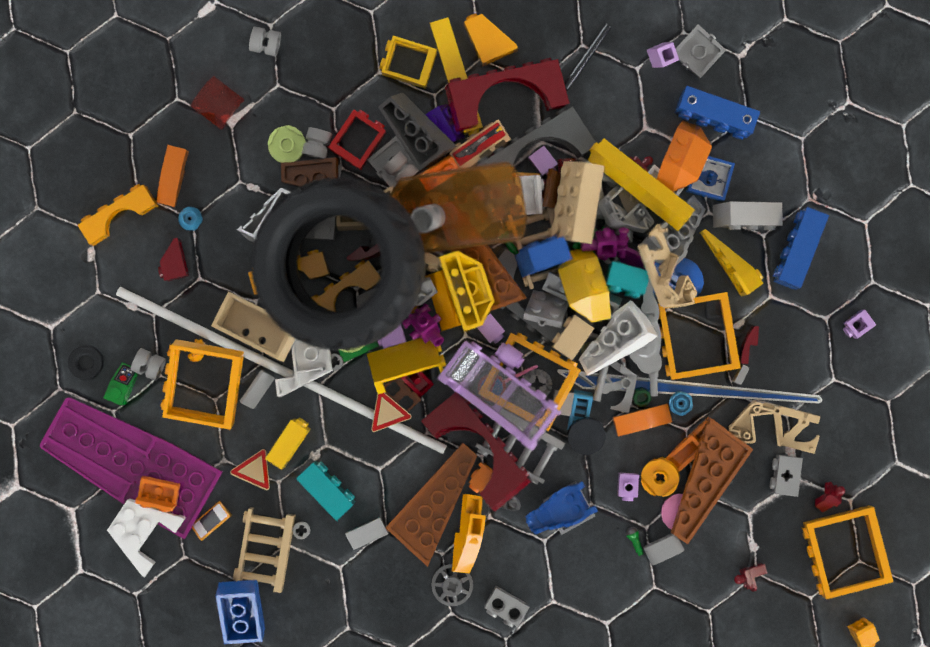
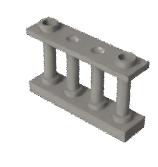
(552, 444)

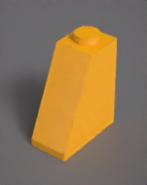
(488, 40)

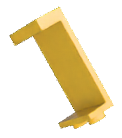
(403, 361)

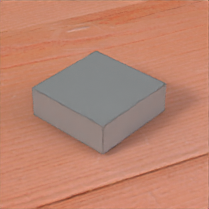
(740, 374)

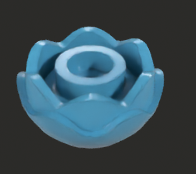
(191, 224)
(682, 397)

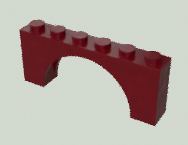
(542, 78)
(506, 477)

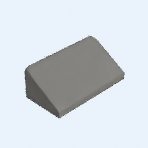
(257, 389)
(366, 533)

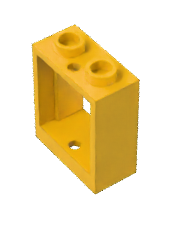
(427, 68)
(288, 443)

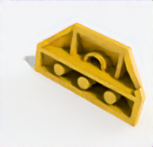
(585, 285)
(467, 288)

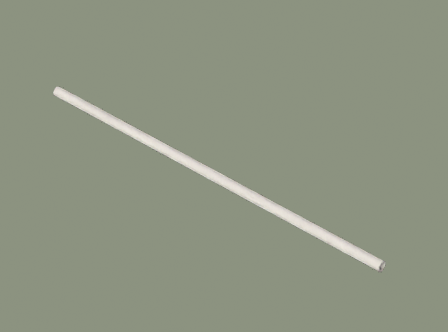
(273, 366)

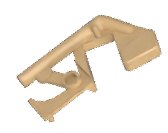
(666, 296)
(744, 428)

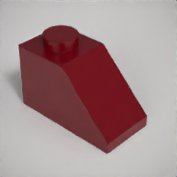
(173, 262)
(418, 383)

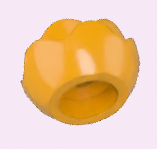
(194, 357)

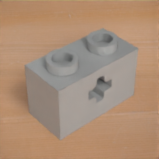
(789, 485)

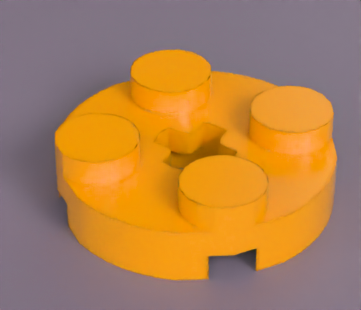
(660, 487)

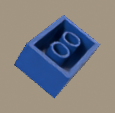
(542, 255)
(240, 611)

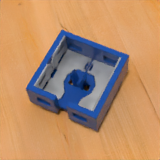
(719, 179)

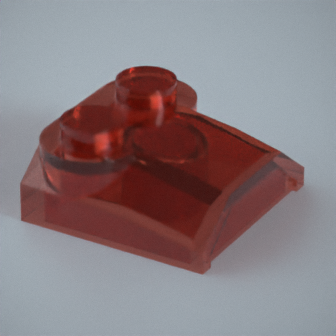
(216, 102)

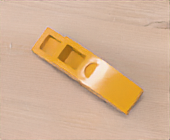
(471, 533)

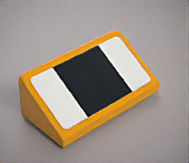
(211, 520)

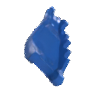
(562, 509)

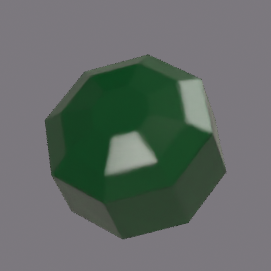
(641, 397)

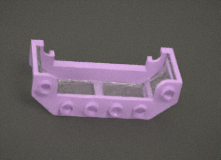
(500, 393)

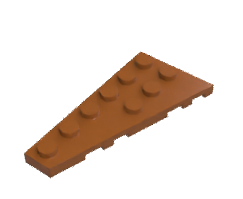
(502, 285)
(713, 469)
(428, 512)

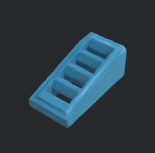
(582, 395)

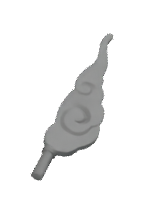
(648, 356)

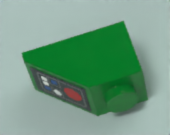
(121, 385)

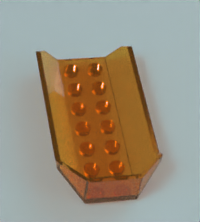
(479, 205)

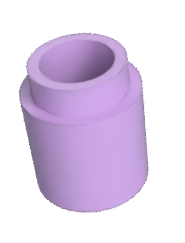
(509, 356)

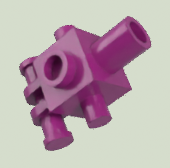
(608, 244)
(424, 325)

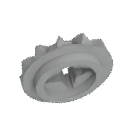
(543, 378)

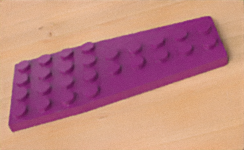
(119, 454)

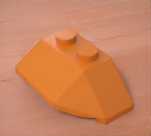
(684, 157)

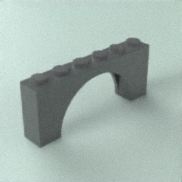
(563, 129)
(547, 332)

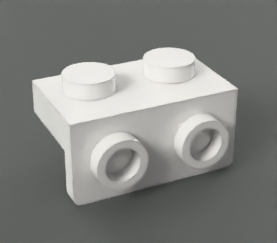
(532, 193)

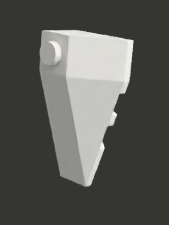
(622, 335)

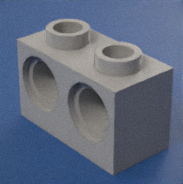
(509, 602)

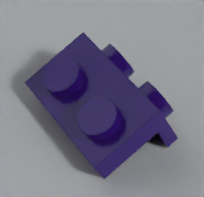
(443, 119)

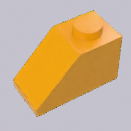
(864, 633)

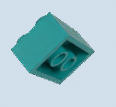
(626, 279)
(326, 489)

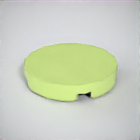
(286, 144)

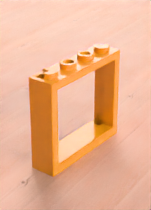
(730, 338)
(555, 357)
(196, 416)
(876, 541)

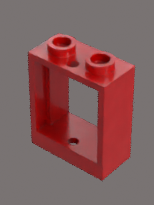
(377, 126)

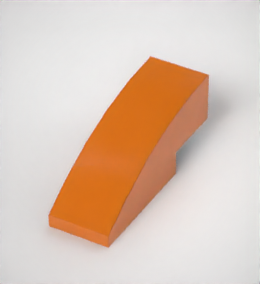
(171, 175)
(642, 419)
(687, 449)

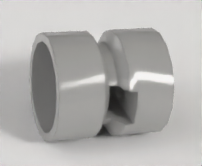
(258, 40)
(316, 143)
(399, 167)
(428, 217)
(148, 364)

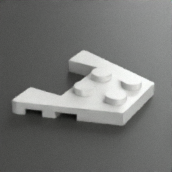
(308, 365)
(133, 528)

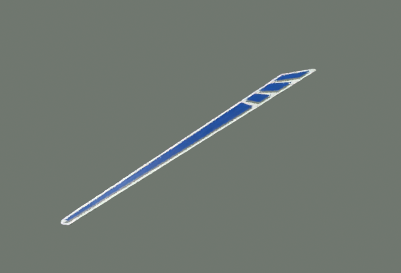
(697, 389)

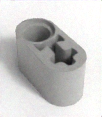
(663, 549)

